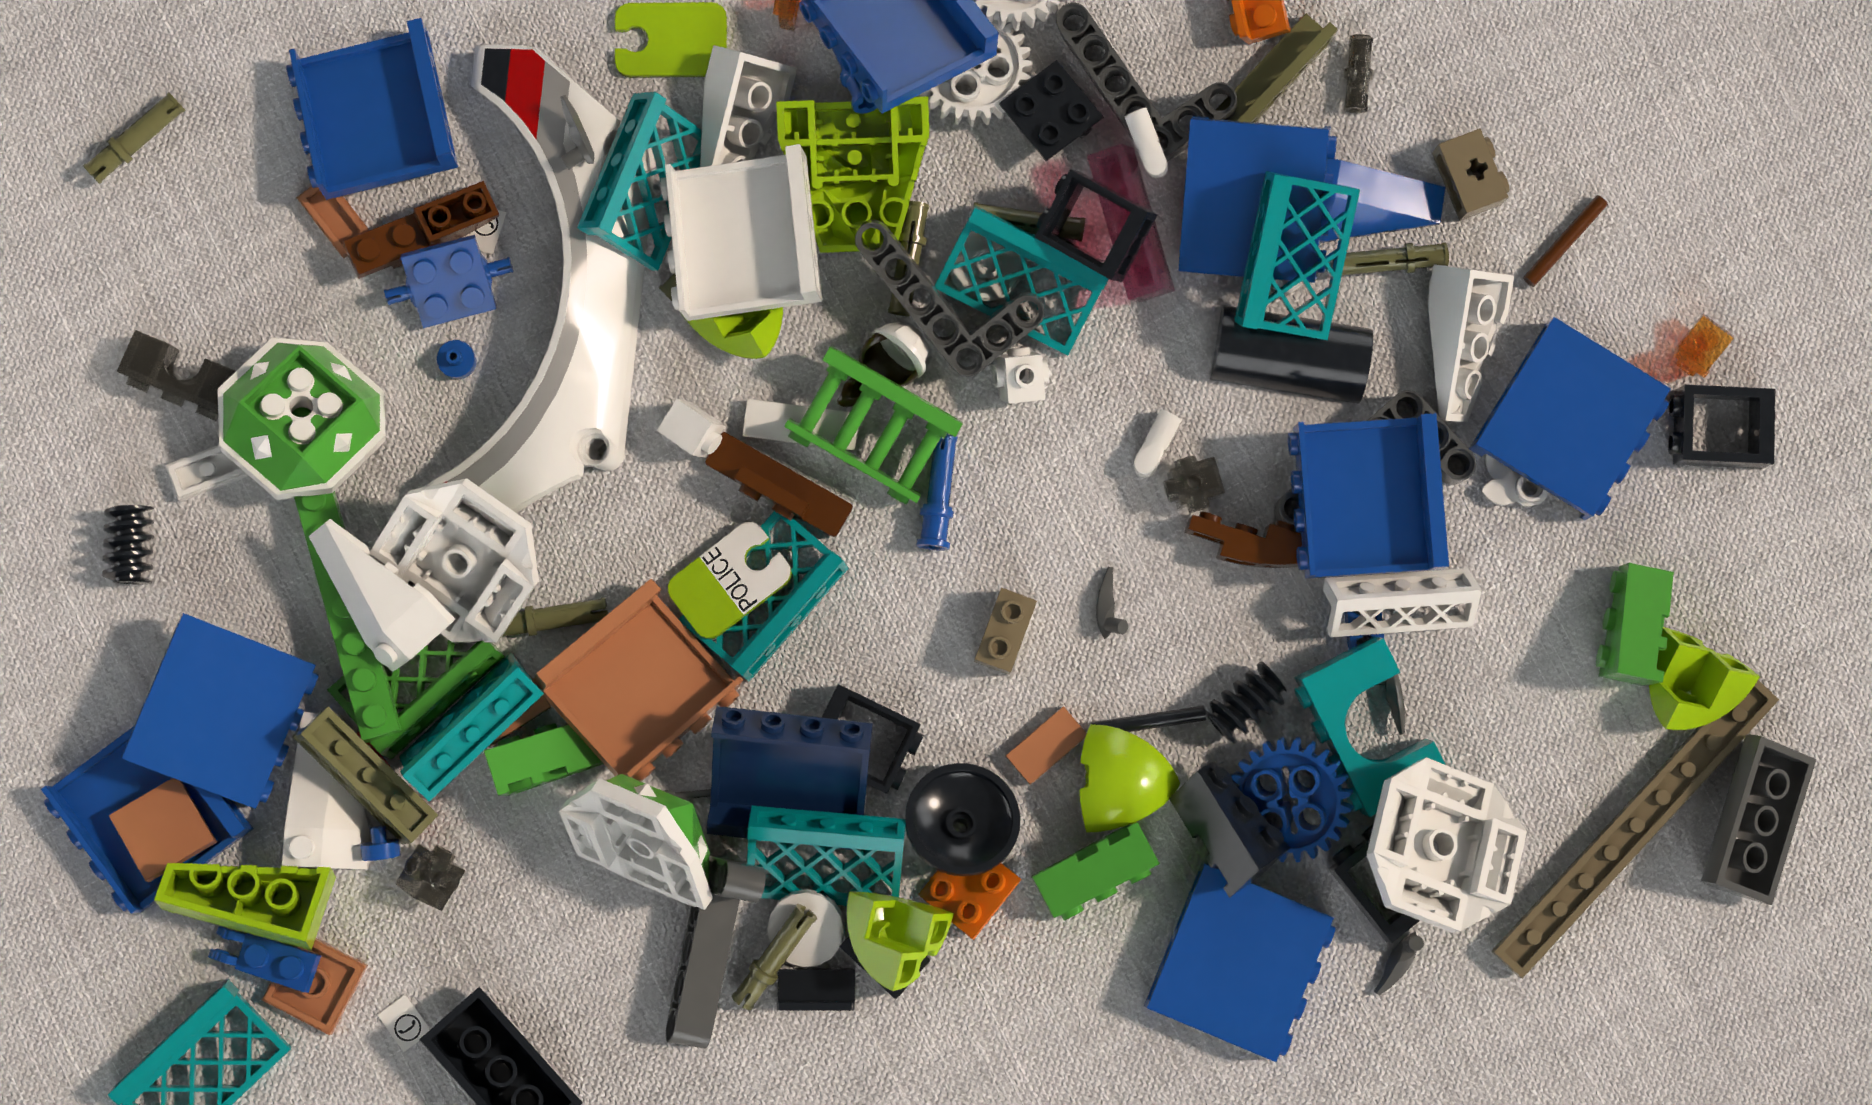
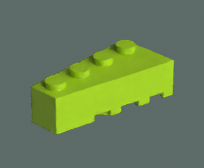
(261, 901)

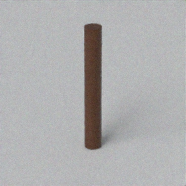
(1565, 241)

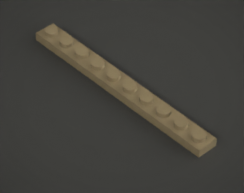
(1629, 833)

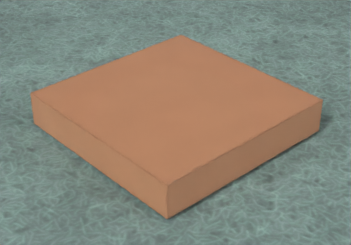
(162, 828)
(329, 993)

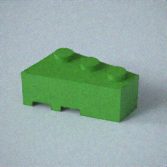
(1635, 625)
(538, 759)
(1095, 871)

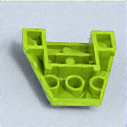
(856, 165)

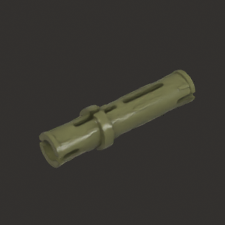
(133, 138)
(916, 216)
(1027, 220)
(1393, 259)
(556, 617)
(764, 971)

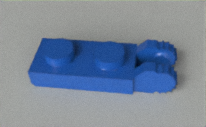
(269, 959)

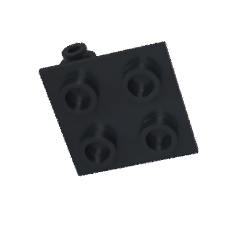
(1051, 110)

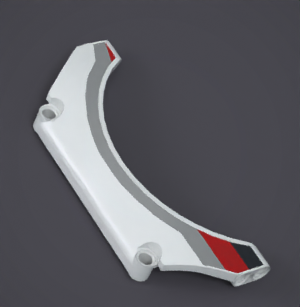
(589, 365)

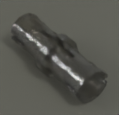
(1358, 73)

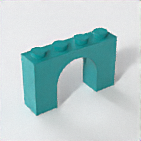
(1329, 693)

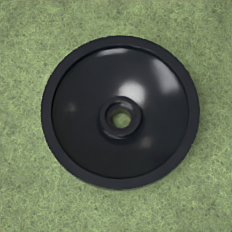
(966, 796)

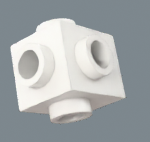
(1029, 384)

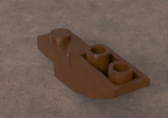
(428, 225)
(1242, 544)

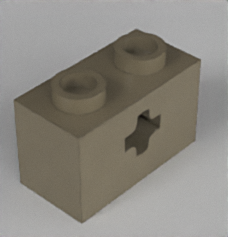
(1469, 193)
(1005, 631)

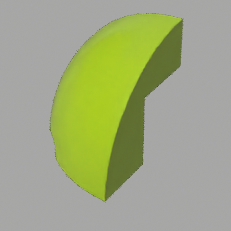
(742, 334)
(1697, 683)
(1122, 779)
(894, 935)

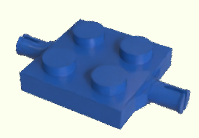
(448, 281)

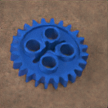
(1324, 796)

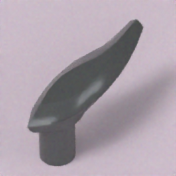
(583, 148)
(1105, 608)
(1395, 699)
(1399, 961)

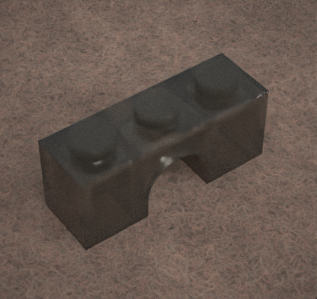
(151, 364)

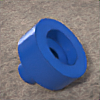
(460, 367)
(379, 846)

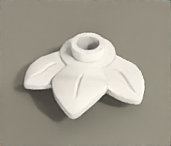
(1507, 486)

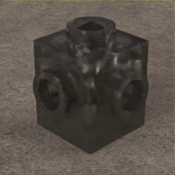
(1203, 473)
(430, 875)

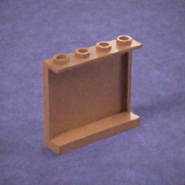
(636, 684)

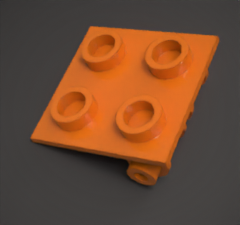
(970, 897)

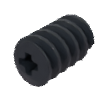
(127, 544)
(1246, 702)

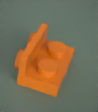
(1258, 19)

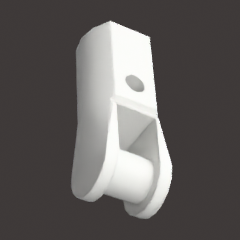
(1147, 143)
(1156, 443)

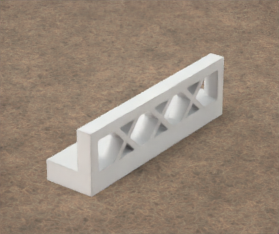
(1405, 594)

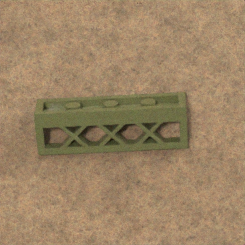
(1280, 69)
(365, 776)

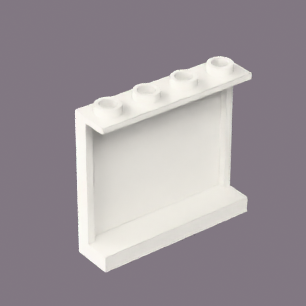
(742, 236)

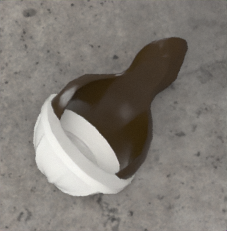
(892, 351)

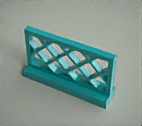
(619, 173)
(1265, 246)
(1028, 247)
(793, 607)
(469, 727)
(826, 833)
(186, 1037)

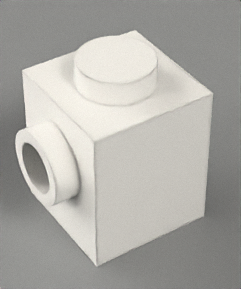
(691, 428)

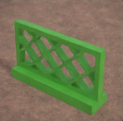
(435, 698)

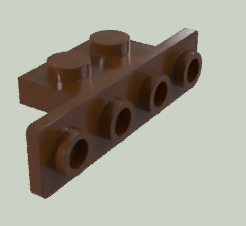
(780, 485)

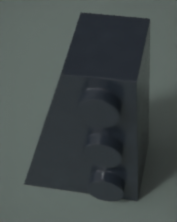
(1229, 826)

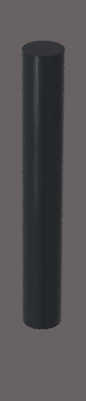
(1156, 720)

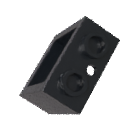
(1128, 241)
(1760, 428)
(909, 744)
(1344, 861)

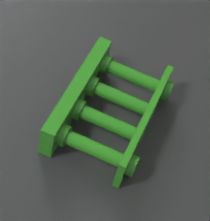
(872, 388)

